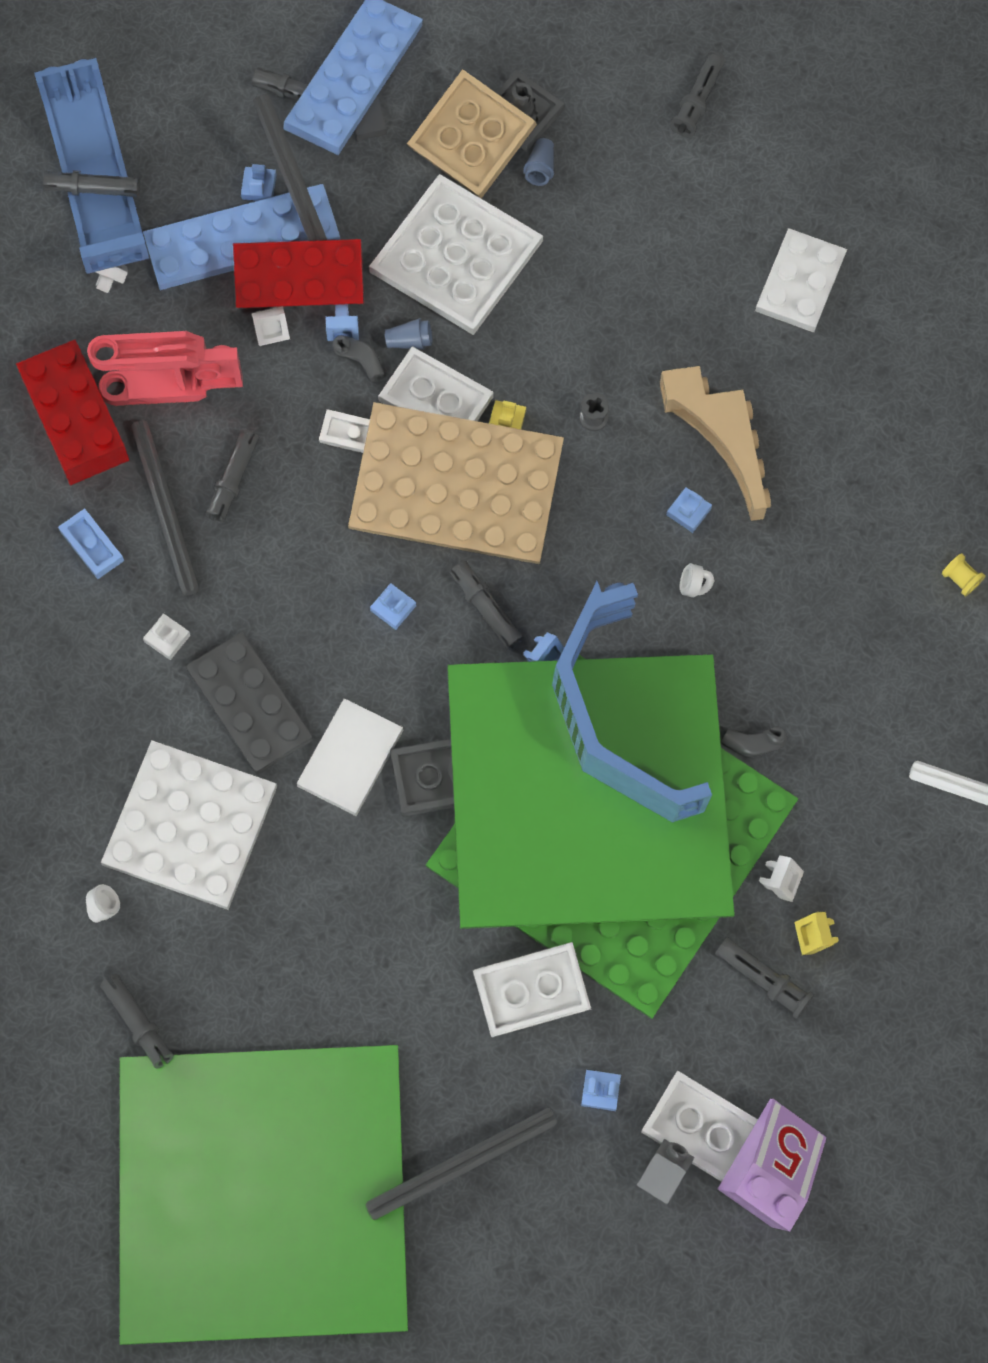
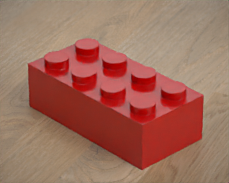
(298, 273)
(72, 412)

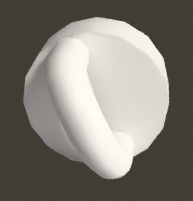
(692, 580)
(102, 903)

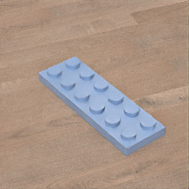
(352, 75)
(205, 243)

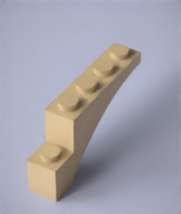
(725, 424)

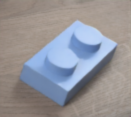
(91, 543)

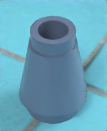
(540, 163)
(413, 333)

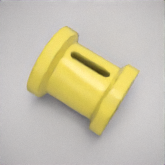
(963, 574)

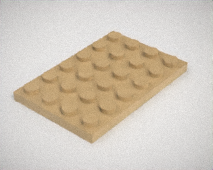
(456, 483)

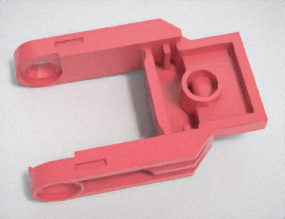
(164, 367)

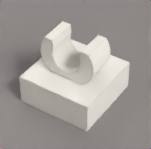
(108, 275)
(270, 326)
(166, 636)
(784, 878)

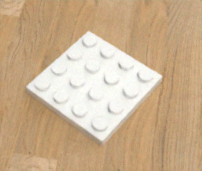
(456, 254)
(189, 824)

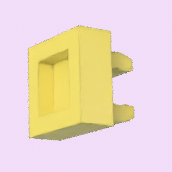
(508, 414)
(814, 933)

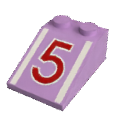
(775, 1167)

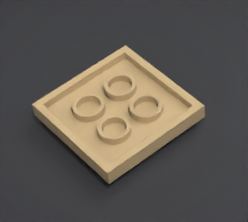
(471, 134)

